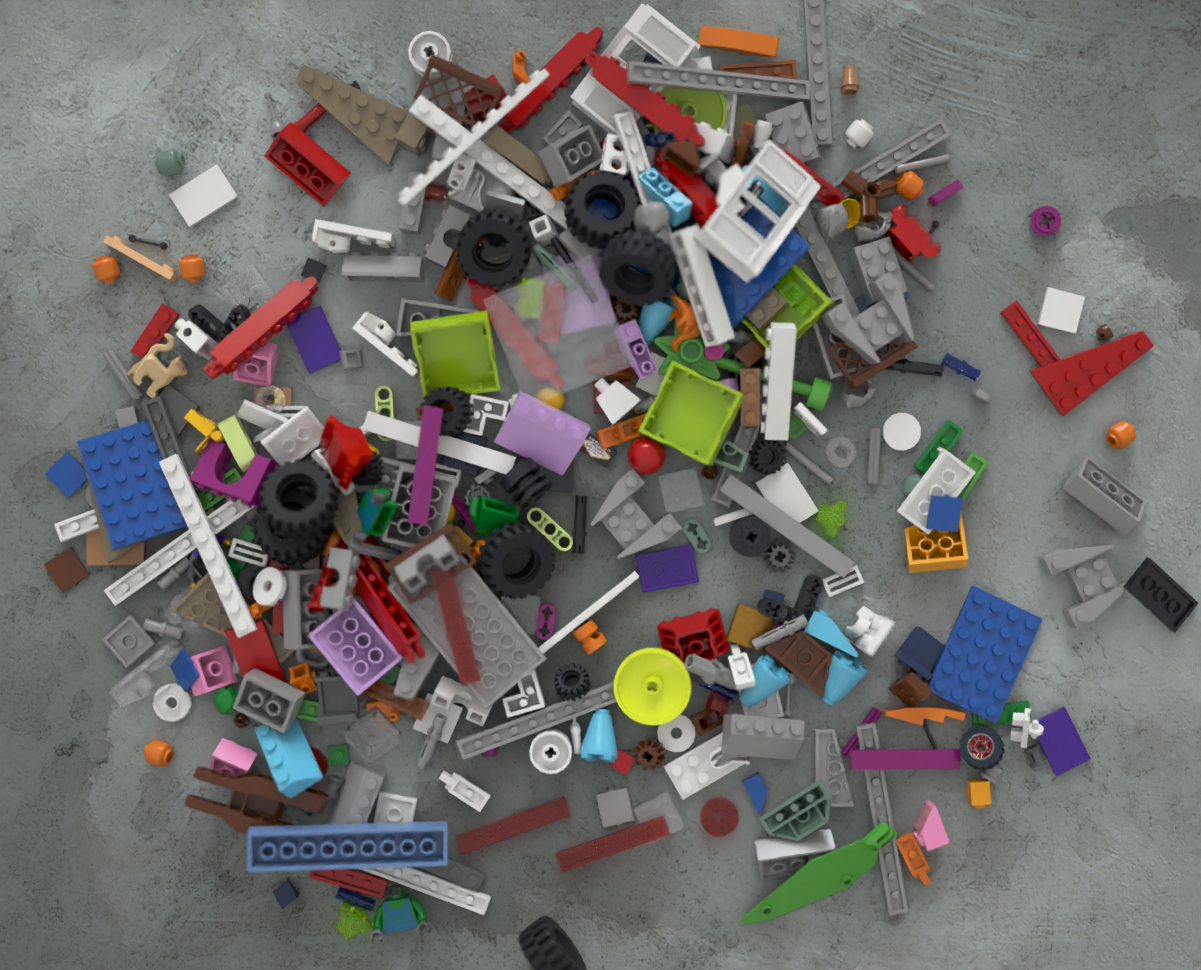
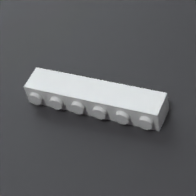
(701, 287)
(779, 381)

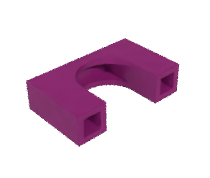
(211, 470)

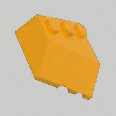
(936, 550)

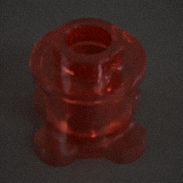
(436, 192)
(717, 704)

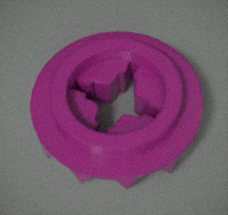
(1047, 212)

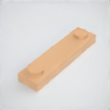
(165, 271)

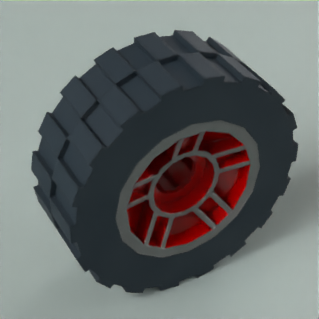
(978, 737)

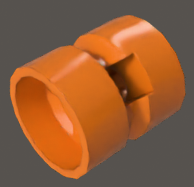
(589, 636)

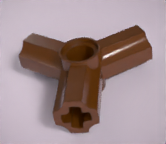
(868, 194)

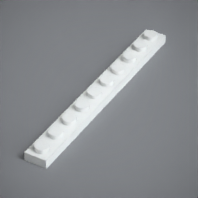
(478, 131)
(490, 161)
(208, 545)
(171, 554)

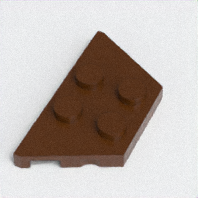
(803, 658)

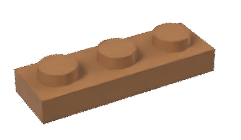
(751, 389)

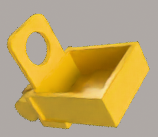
(206, 427)

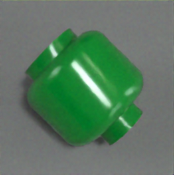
(225, 700)

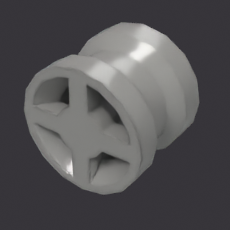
(992, 774)

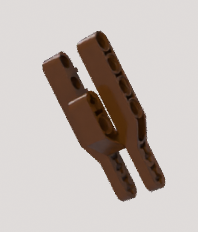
(253, 793)

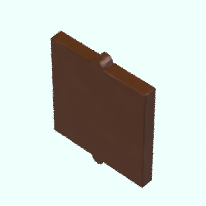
(66, 569)

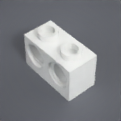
(611, 156)

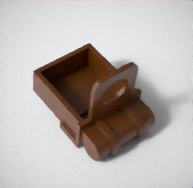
(910, 689)

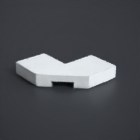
(727, 182)

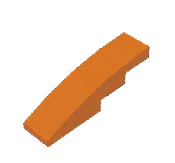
(739, 41)
(620, 432)
(917, 713)

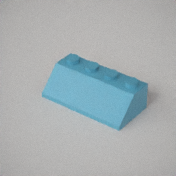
(289, 758)

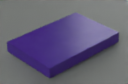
(315, 339)
(667, 568)
(1061, 742)

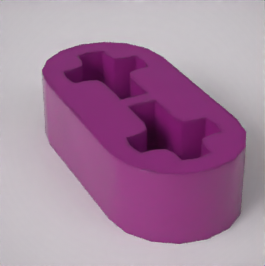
(945, 193)
(541, 619)

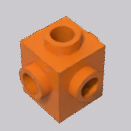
(303, 678)

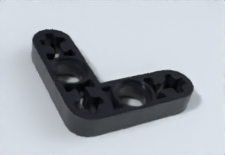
(199, 314)
(798, 609)

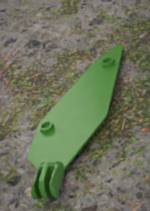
(823, 876)

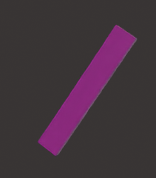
(425, 465)
(904, 759)

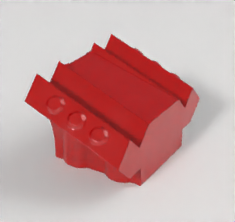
(910, 236)
(345, 450)
(694, 634)

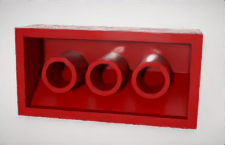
(307, 164)

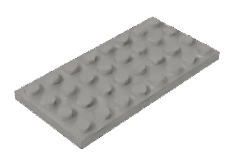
(498, 642)

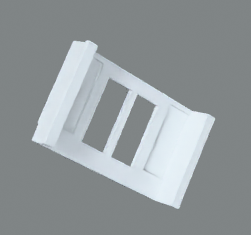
(654, 35)
(736, 241)

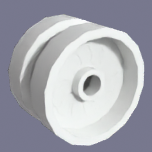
(425, 45)
(551, 762)

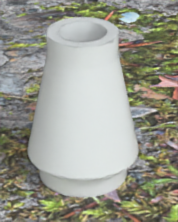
(762, 132)

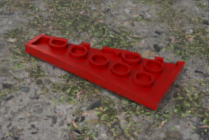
(1083, 373)

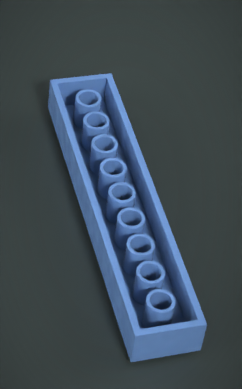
(347, 846)

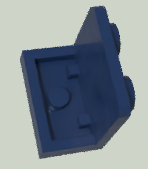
(920, 653)

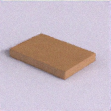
(96, 555)

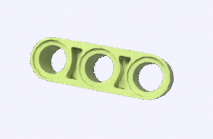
(385, 404)
(238, 441)
(540, 525)

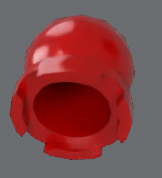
(646, 455)

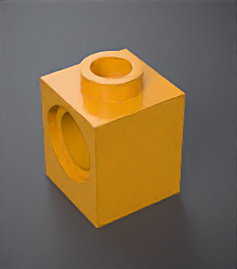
(978, 792)

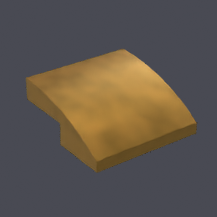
(748, 625)

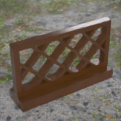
(461, 75)
(869, 370)
(448, 531)

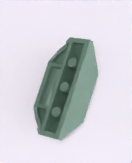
(800, 813)

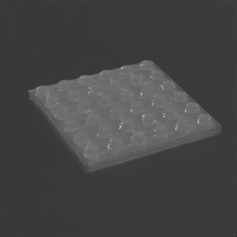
(559, 330)

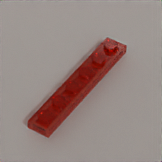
(456, 626)
(513, 825)
(612, 843)

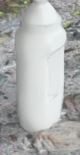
(575, 730)

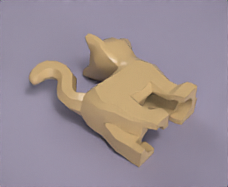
(153, 367)

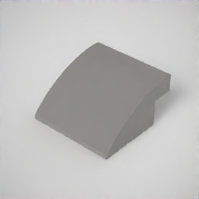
(399, 481)

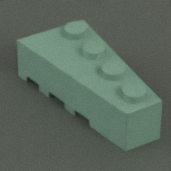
(732, 457)

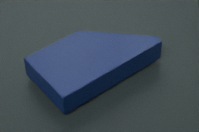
(757, 790)

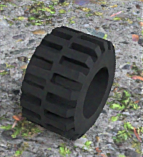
(460, 405)

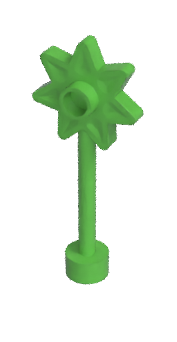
(692, 356)

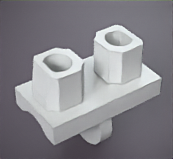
(461, 172)
(1023, 720)

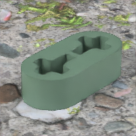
(700, 533)

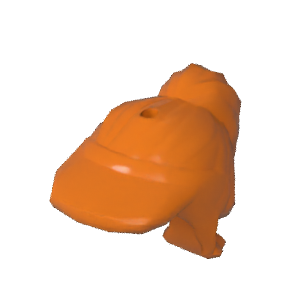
(685, 322)

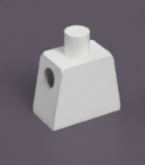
(195, 338)
(615, 400)

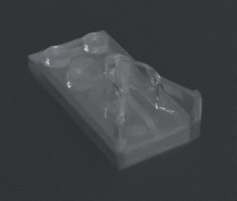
(129, 688)

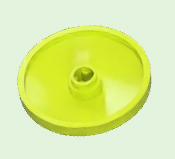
(652, 686)

